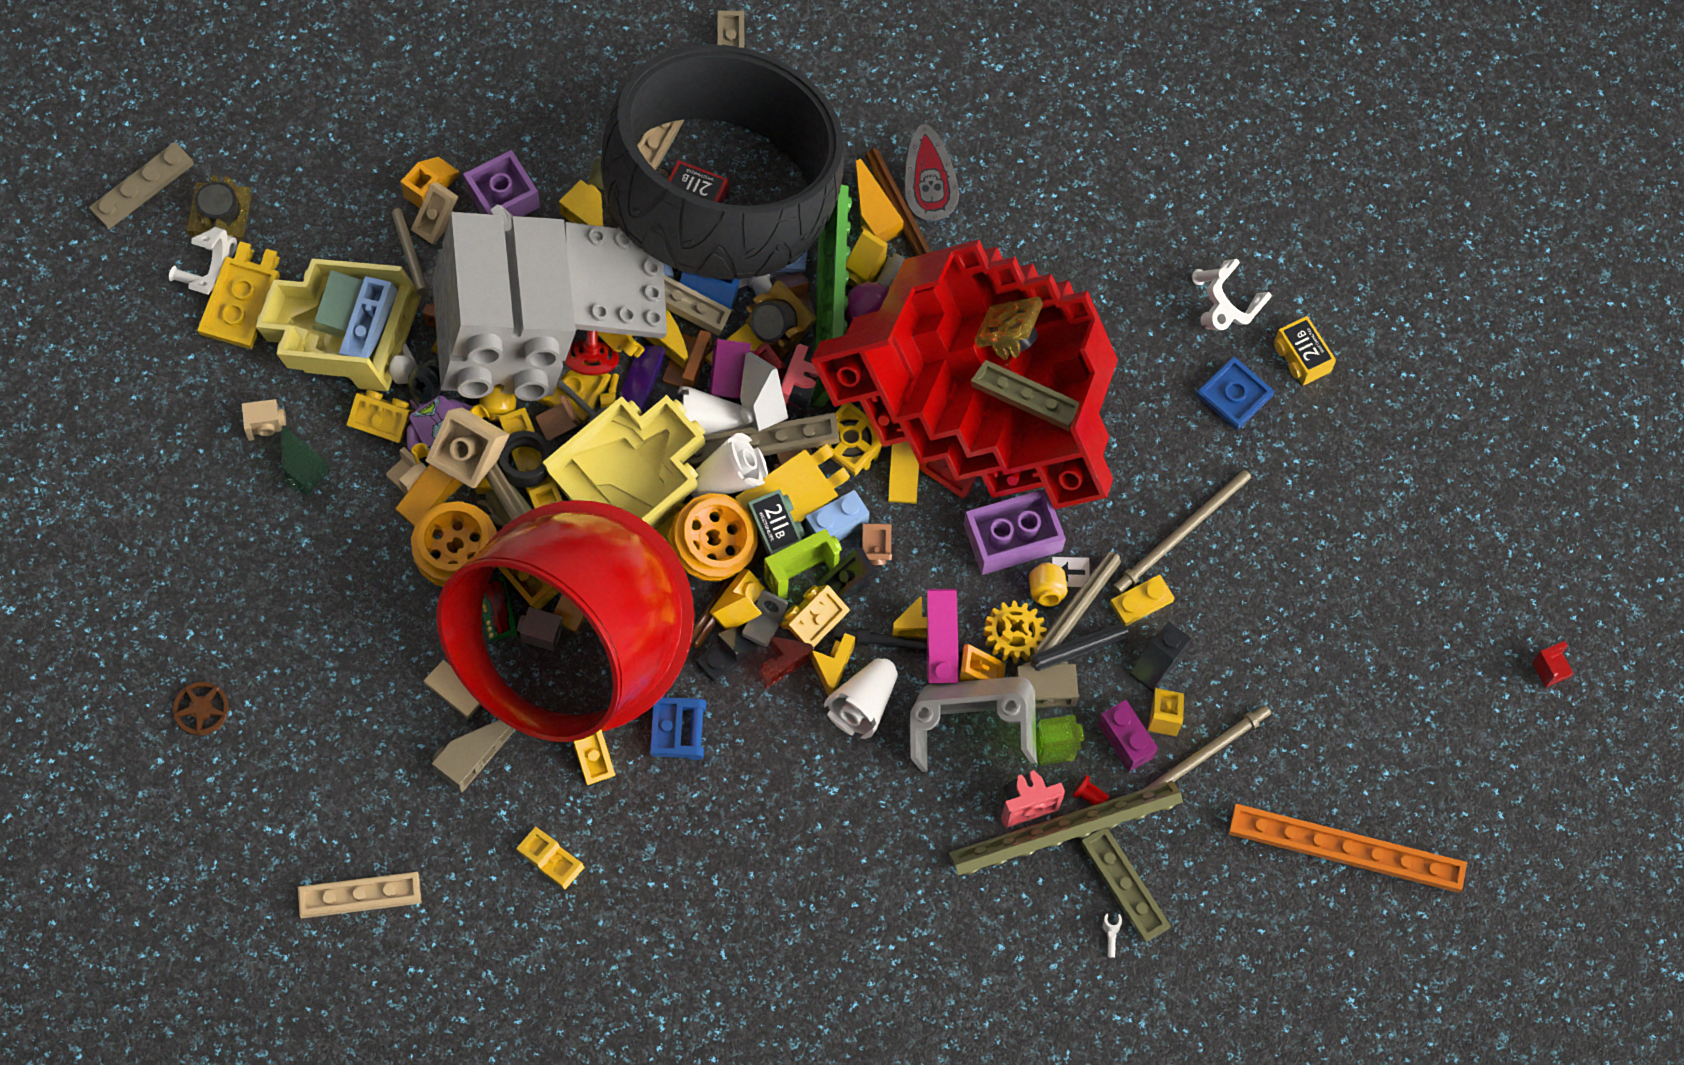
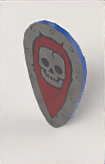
(929, 177)

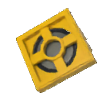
(856, 443)

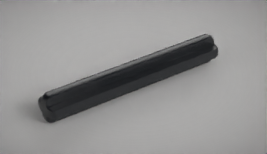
(1079, 647)

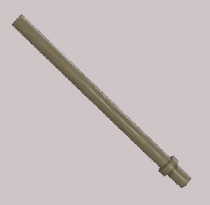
(1130, 577)
(1250, 720)

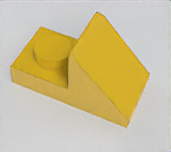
(737, 602)
(911, 622)
(832, 669)
(594, 758)

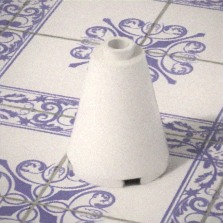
(711, 412)
(731, 468)
(863, 698)

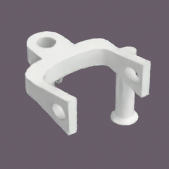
(222, 247)
(1223, 311)

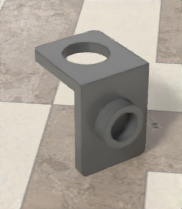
(764, 626)

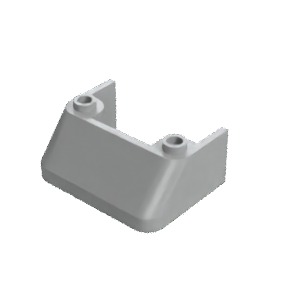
(1009, 696)

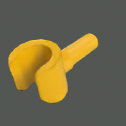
(608, 399)

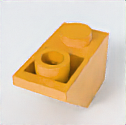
(422, 175)

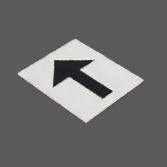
(1075, 570)

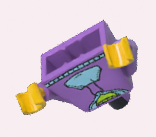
(428, 420)

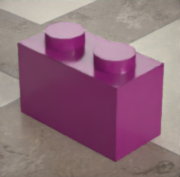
(727, 369)
(1127, 736)

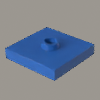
(1235, 393)

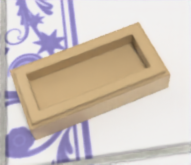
(449, 688)

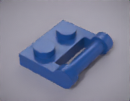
(668, 728)

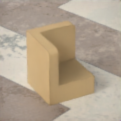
(406, 471)

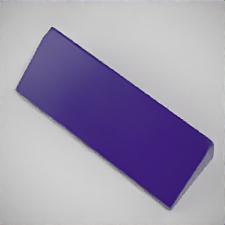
(643, 376)

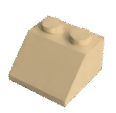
(466, 446)

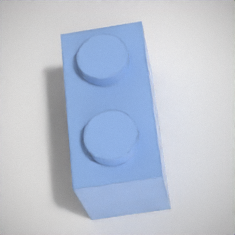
(839, 517)

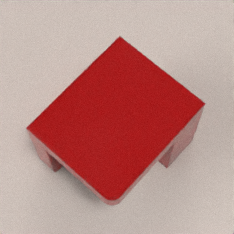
(1552, 665)

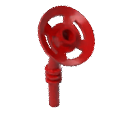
(591, 354)

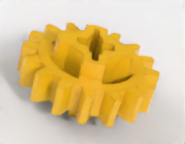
(1014, 631)

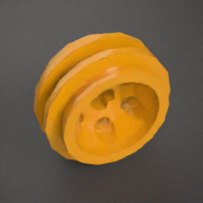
(443, 519)
(692, 545)

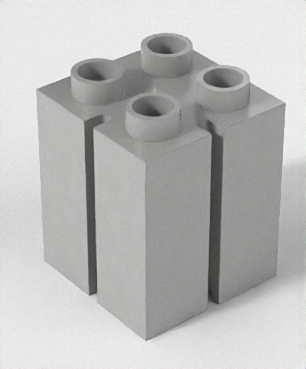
(503, 305)

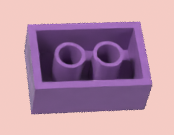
(1014, 531)

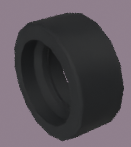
(527, 439)

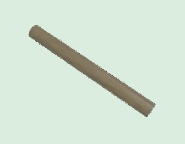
(409, 252)

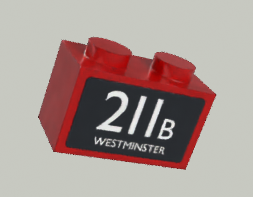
(699, 182)

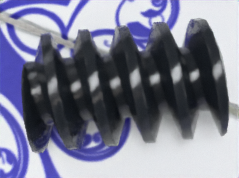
(425, 381)

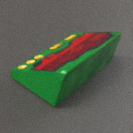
(498, 611)

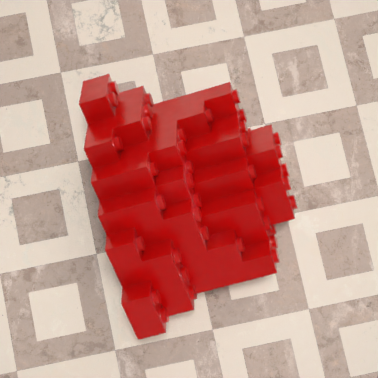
(918, 361)

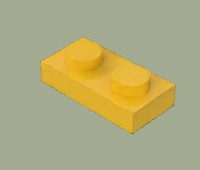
(1142, 600)

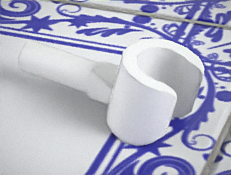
(1111, 931)

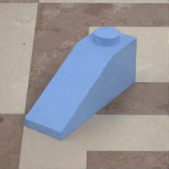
(368, 317)

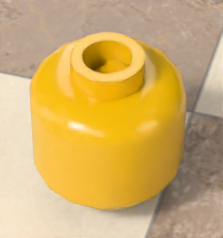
(498, 403)
(1048, 584)

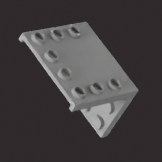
(614, 283)

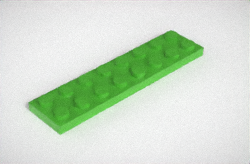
(831, 281)

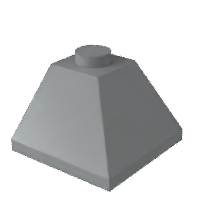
(761, 394)

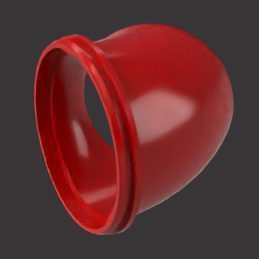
(618, 578)

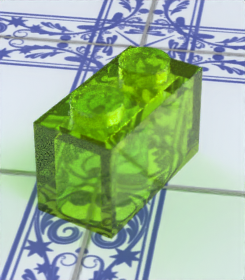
(1058, 739)

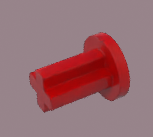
(1089, 792)

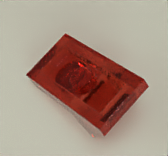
(790, 657)

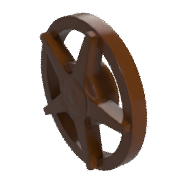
(200, 708)

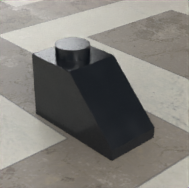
(1161, 656)

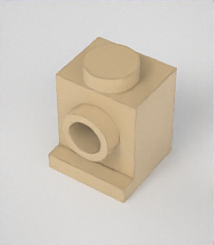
(262, 418)

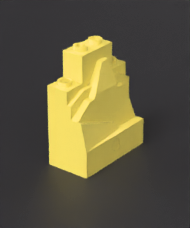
(291, 314)
(631, 459)

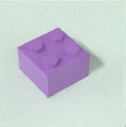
(502, 183)

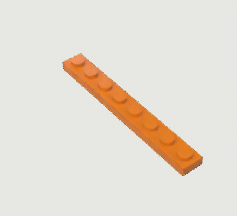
(1348, 848)

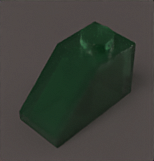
(301, 464)

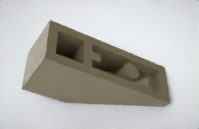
(469, 754)

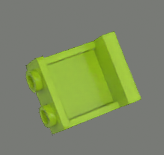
(799, 558)

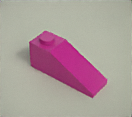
(942, 636)

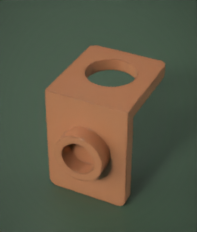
(558, 419)

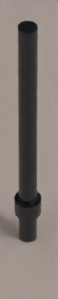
(864, 637)

